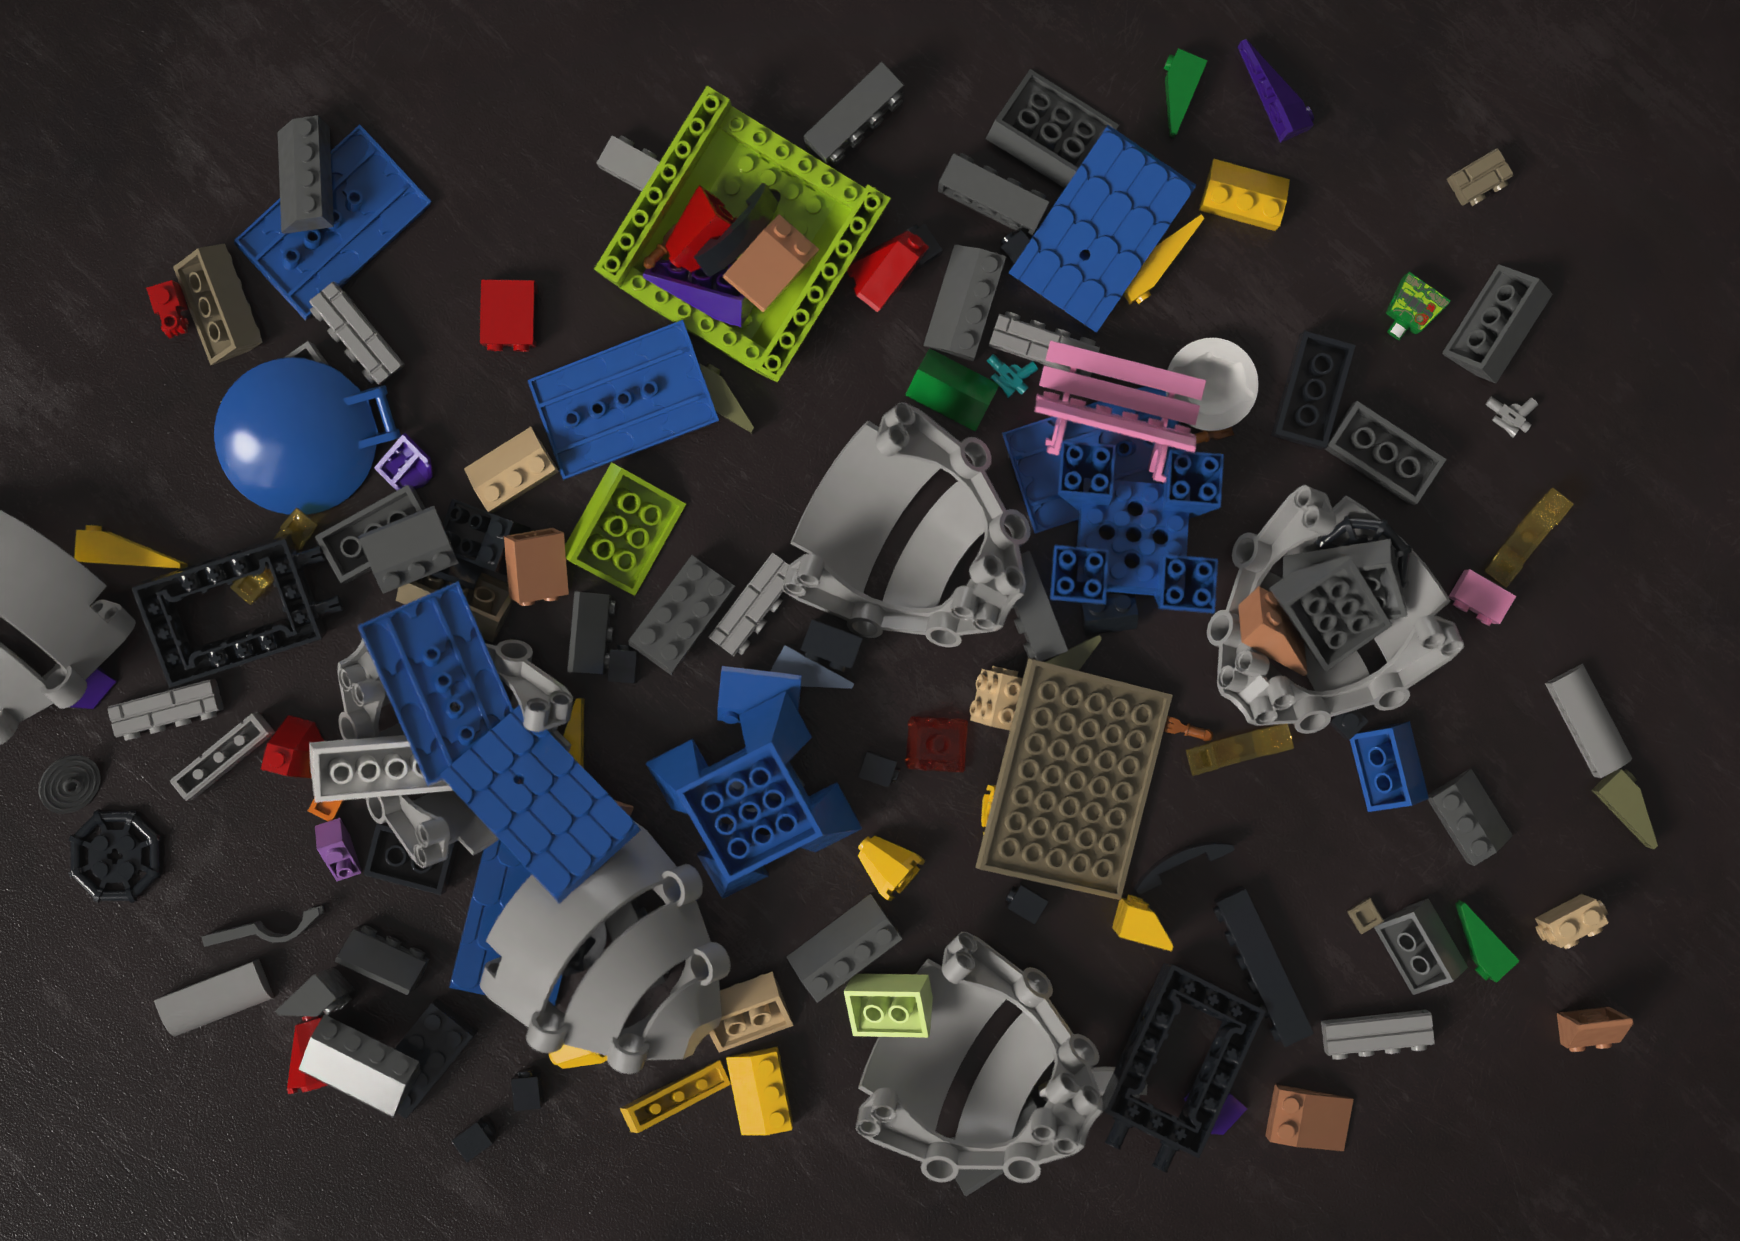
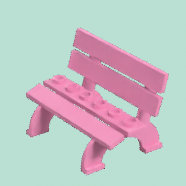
(1121, 396)

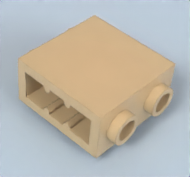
(996, 697)
(1571, 921)

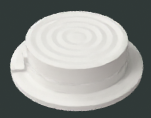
(1229, 384)

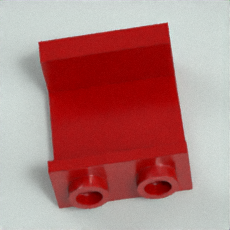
(507, 314)

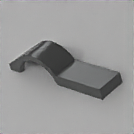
(258, 928)

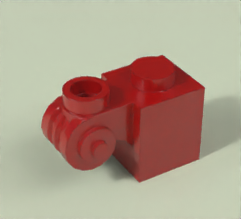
(168, 302)

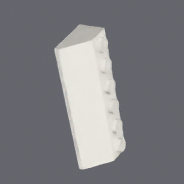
(366, 769)

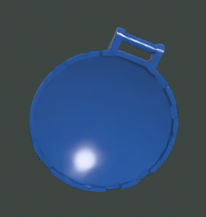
(299, 435)

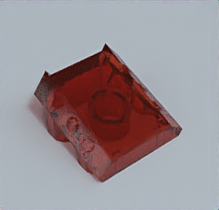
(936, 744)

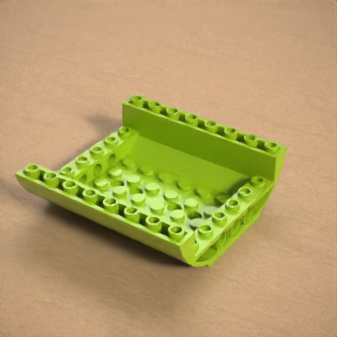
(731, 160)

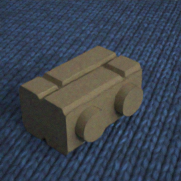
(1479, 177)

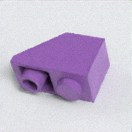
(337, 849)

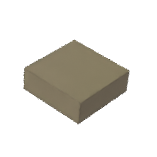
(1365, 915)

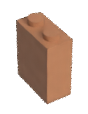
(536, 566)

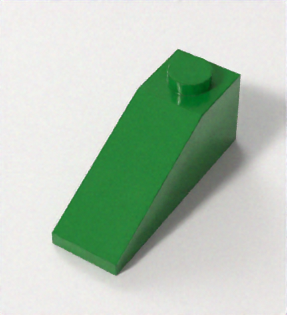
(1180, 84)
(1485, 948)

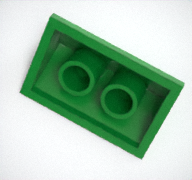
(952, 389)

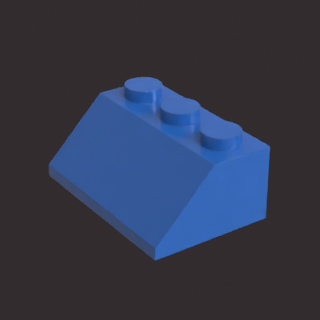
(747, 688)
(1389, 767)

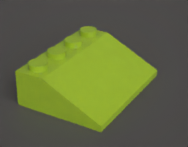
(623, 529)

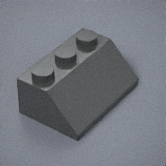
(408, 549)
(591, 633)
(1470, 817)
(1421, 947)
(383, 959)
(319, 995)

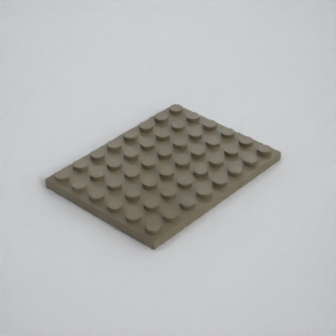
(1074, 780)

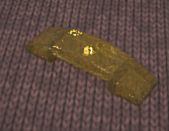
(300, 529)
(1528, 536)
(1239, 748)

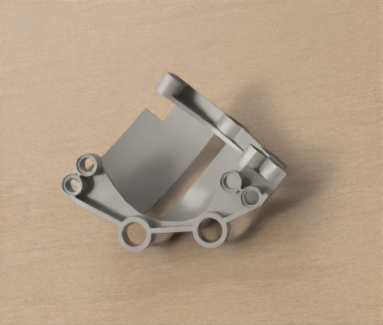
(861, 504)
(49, 602)
(1411, 645)
(442, 817)
(542, 936)
(913, 1074)

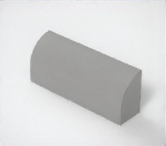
(1589, 721)
(214, 998)

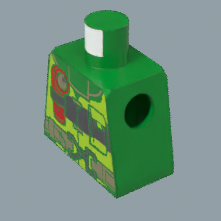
(1414, 306)

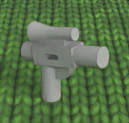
(1513, 416)

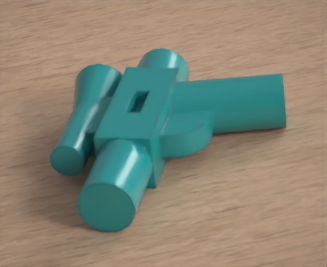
(1012, 376)

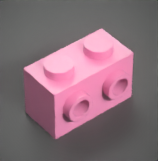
(1481, 597)

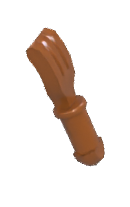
(661, 250)
(1204, 436)
(1175, 726)

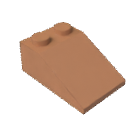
(771, 263)
(1270, 631)
(1592, 1028)
(1308, 1118)

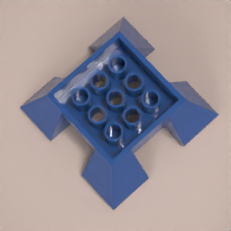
(1162, 570)
(737, 850)

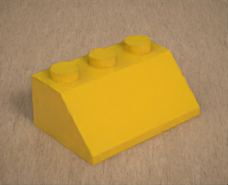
(1245, 195)
(1139, 923)
(760, 1092)

